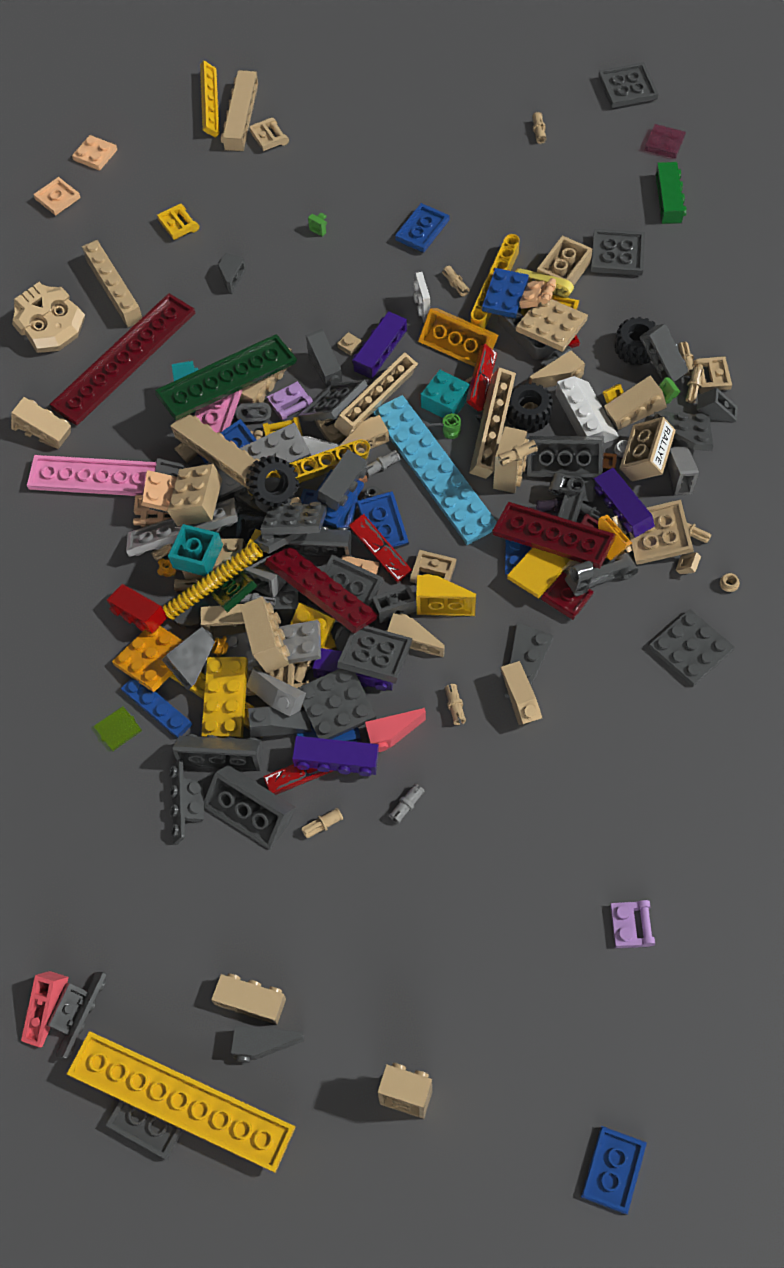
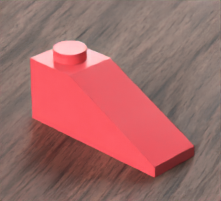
(392, 729)
(43, 999)

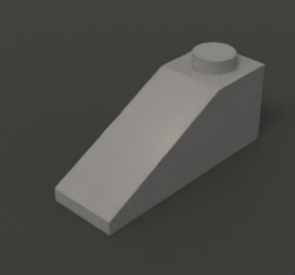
(276, 692)

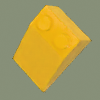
(443, 597)

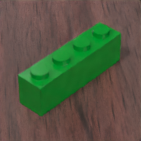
(670, 192)

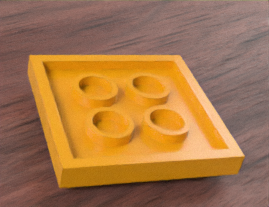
(144, 657)

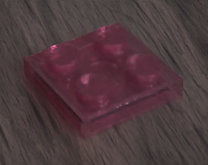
(665, 141)

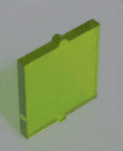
(117, 728)

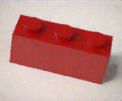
(136, 609)

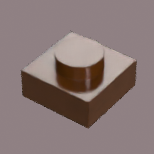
(609, 461)

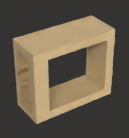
(222, 623)

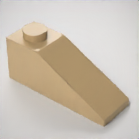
(560, 369)
(371, 430)
(422, 639)
(520, 693)

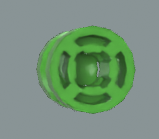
(451, 426)

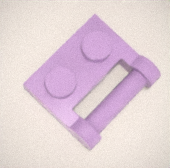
(287, 397)
(624, 924)

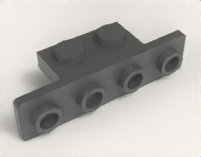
(186, 801)
(72, 1011)

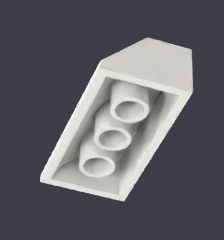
(584, 409)

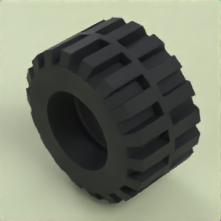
(626, 346)
(529, 418)
(257, 481)

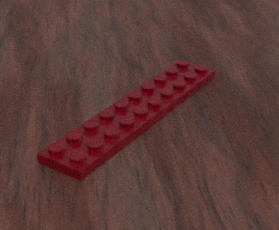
(122, 359)

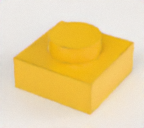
(613, 392)

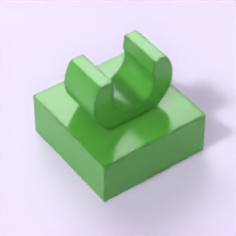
(317, 224)
(669, 389)

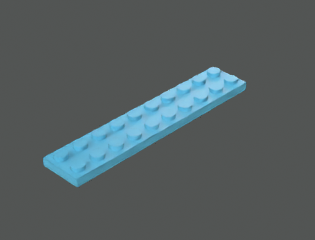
(436, 470)

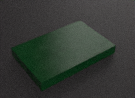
(233, 591)

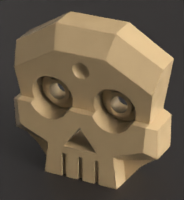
(56, 328)

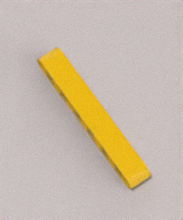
(504, 260)
(316, 461)

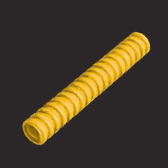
(212, 581)

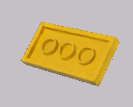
(225, 697)

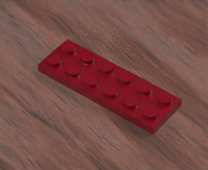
(554, 534)
(321, 589)

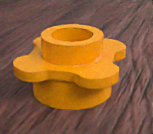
(167, 572)
(220, 646)

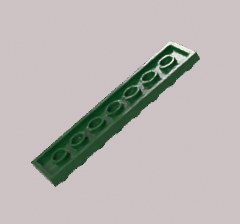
(225, 377)

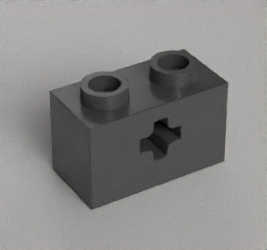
(394, 601)

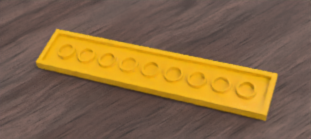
(182, 1101)

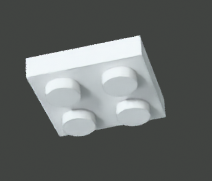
(421, 296)

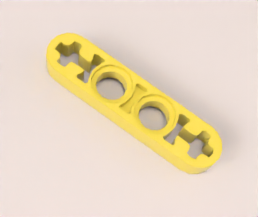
(563, 286)

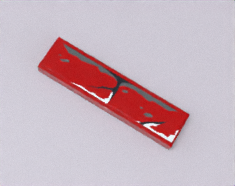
(481, 377)
(380, 548)
(290, 777)

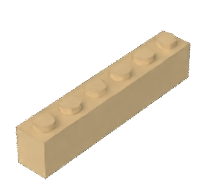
(240, 110)
(112, 283)
(375, 394)
(492, 423)
(214, 447)

